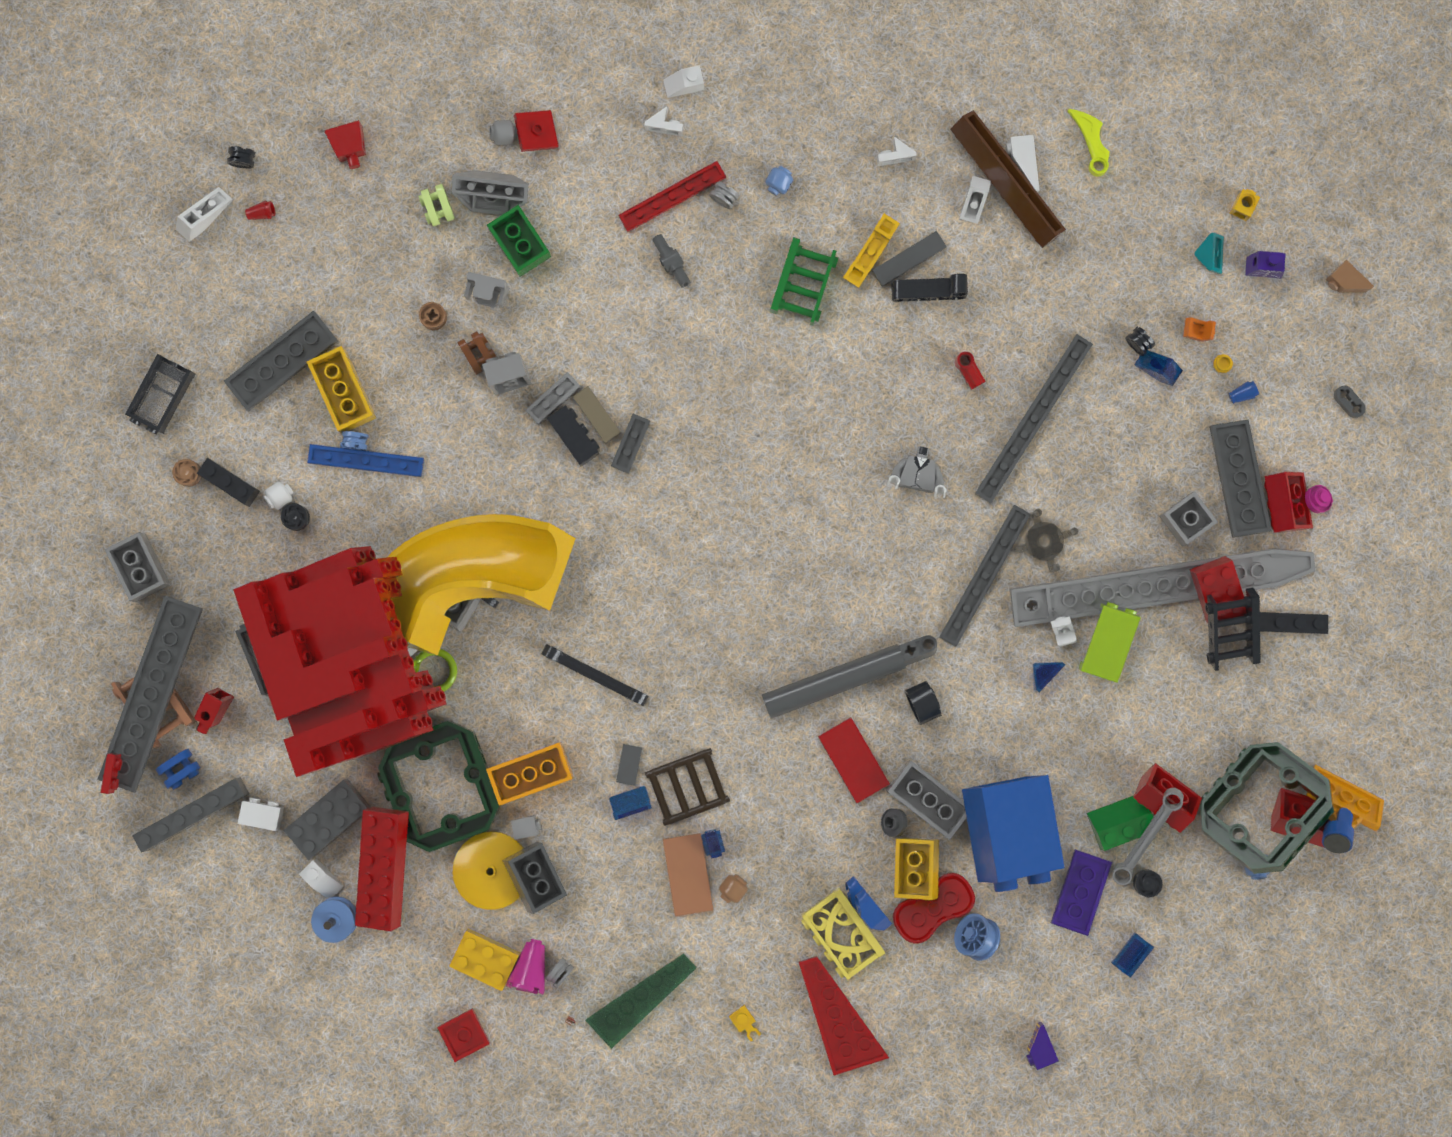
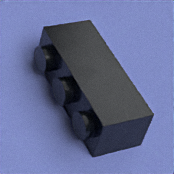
(574, 435)
(228, 482)

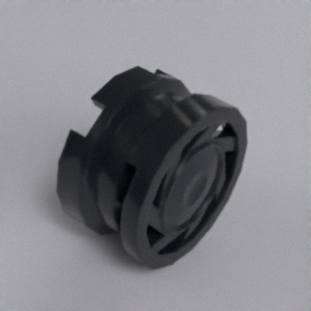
(241, 157)
(1140, 341)
(295, 517)
(1147, 883)

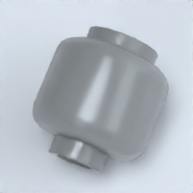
(503, 132)

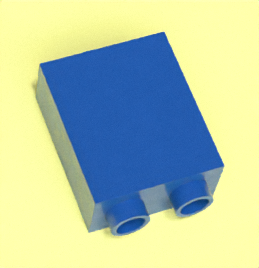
(1013, 831)

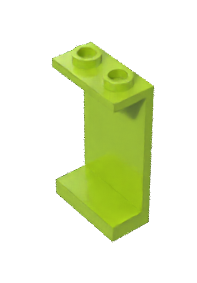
(1110, 642)

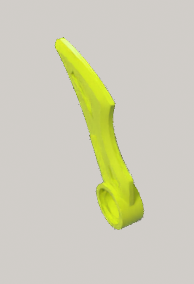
(1091, 128)

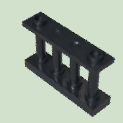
(1251, 634)

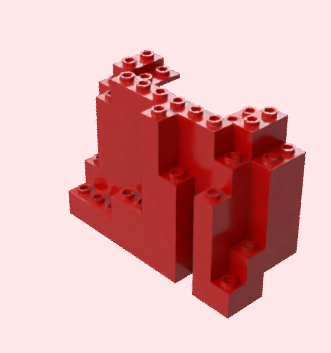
(337, 658)

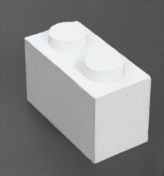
(260, 814)

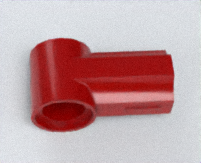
(970, 372)

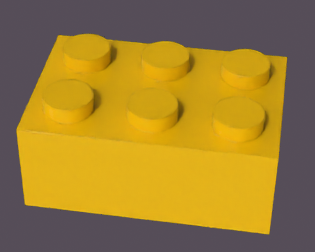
(916, 868)
(484, 959)

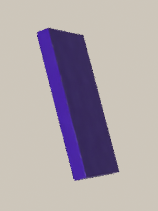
(1081, 892)

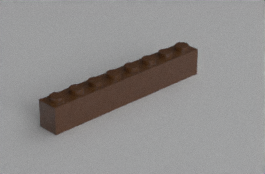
(1007, 179)

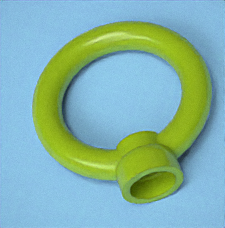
(449, 659)

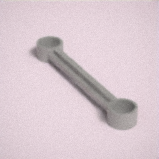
(1148, 836)

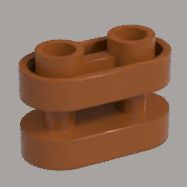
(478, 341)

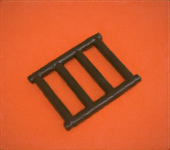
(670, 768)

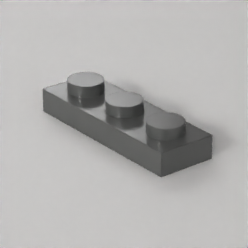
(630, 443)

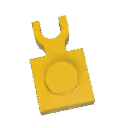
(743, 1021)

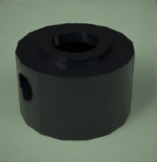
(923, 702)

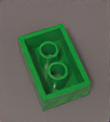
(519, 240)

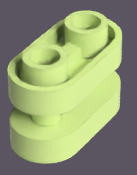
(426, 199)

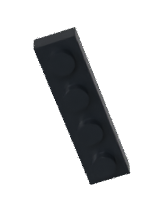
(1293, 623)

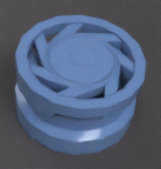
(354, 440)

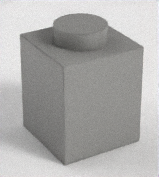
(526, 827)

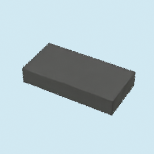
(629, 764)

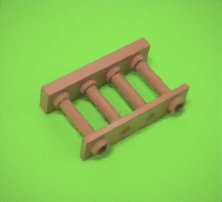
(184, 715)

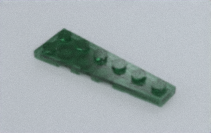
(630, 1008)

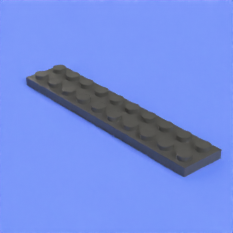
(152, 689)

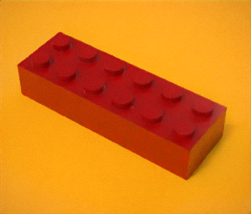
(381, 868)

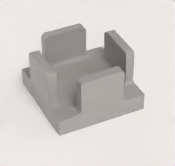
(486, 289)

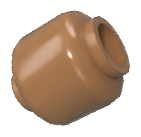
(733, 888)

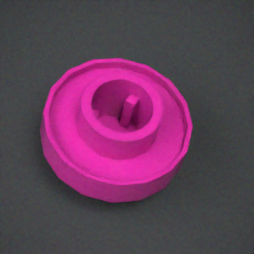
(1318, 499)

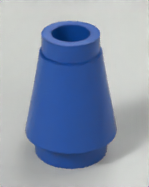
(1244, 392)

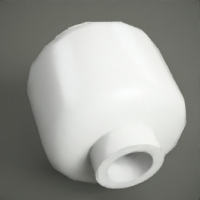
(278, 495)

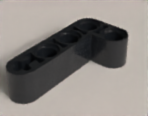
(930, 289)

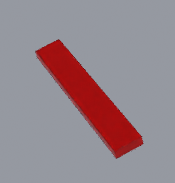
(672, 196)

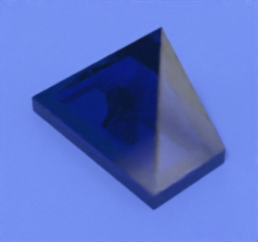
(1044, 673)

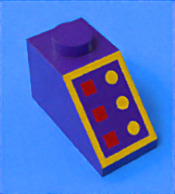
(1040, 1048)

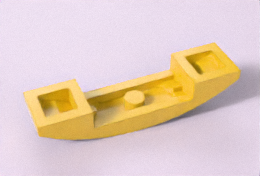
(871, 250)

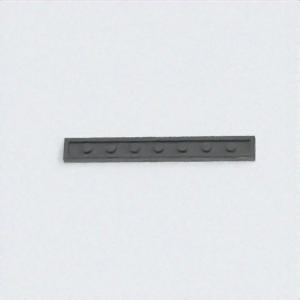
(984, 575)

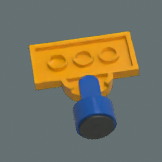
(1351, 808)

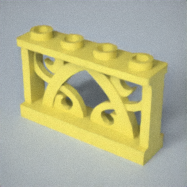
(868, 942)

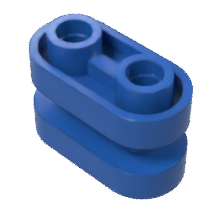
(175, 780)

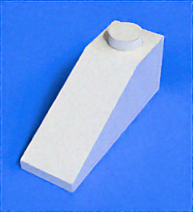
(1023, 155)
(202, 214)

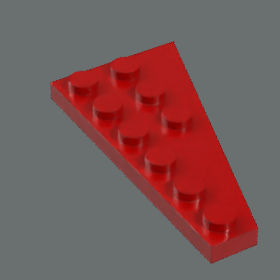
(843, 1031)

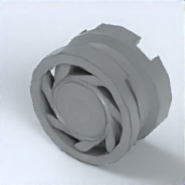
(724, 195)
(557, 971)

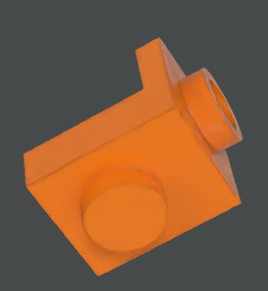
(1199, 329)

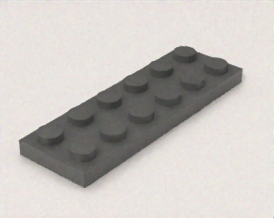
(280, 361)
(1240, 478)

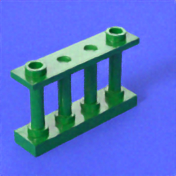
(791, 268)

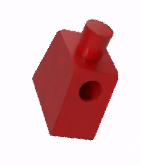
(348, 142)
(212, 709)

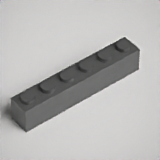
(190, 814)

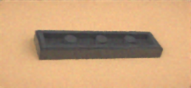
(909, 258)

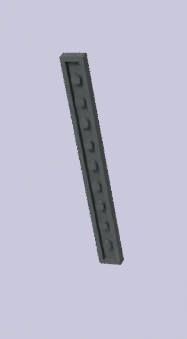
(1033, 418)

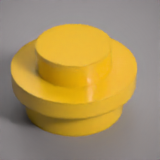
(1223, 363)

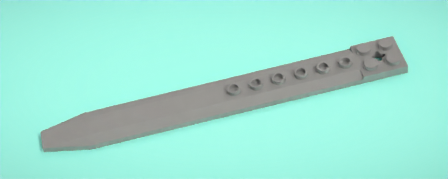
(1150, 586)

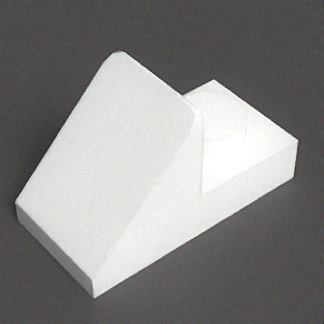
(659, 124)
(901, 154)

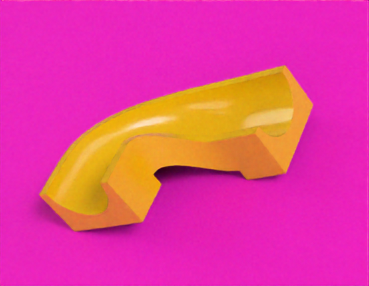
(476, 560)

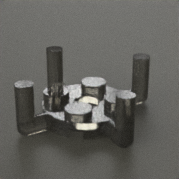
(1055, 537)

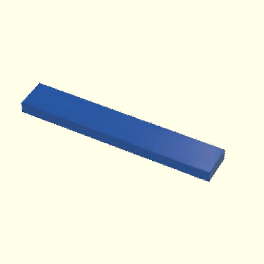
(365, 460)

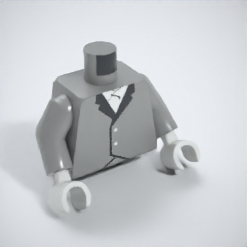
(918, 474)

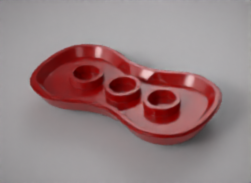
(919, 918)

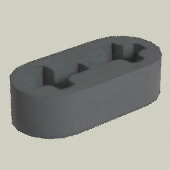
(1346, 405)

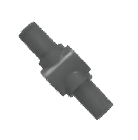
(671, 260)

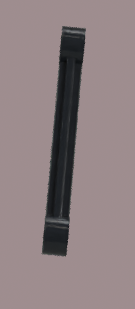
(594, 674)

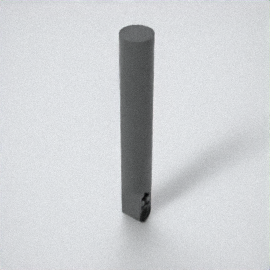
(846, 676)

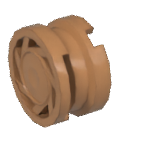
(432, 316)
(185, 472)

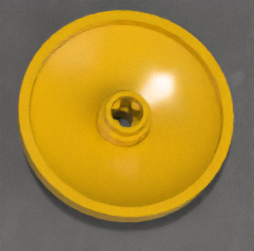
(471, 868)

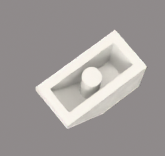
(684, 82)
(975, 199)
(321, 879)

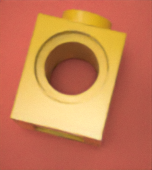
(1241, 211)

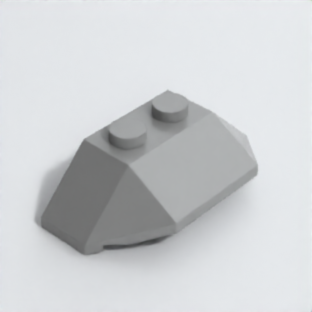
(489, 191)

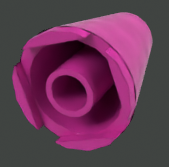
(529, 969)

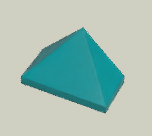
(1211, 252)

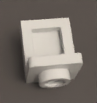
(1064, 631)

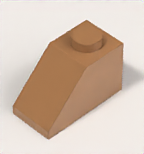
(1348, 279)

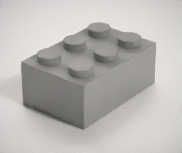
(506, 373)
(137, 567)

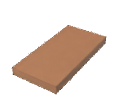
(688, 874)

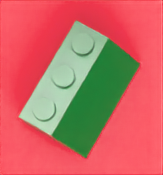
(1119, 822)

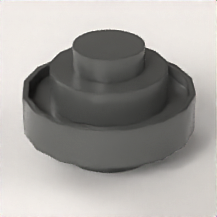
(894, 822)

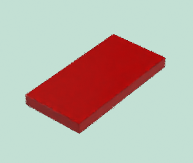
(853, 760)

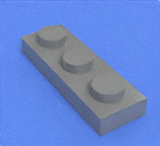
(553, 398)

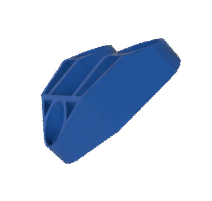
(866, 906)

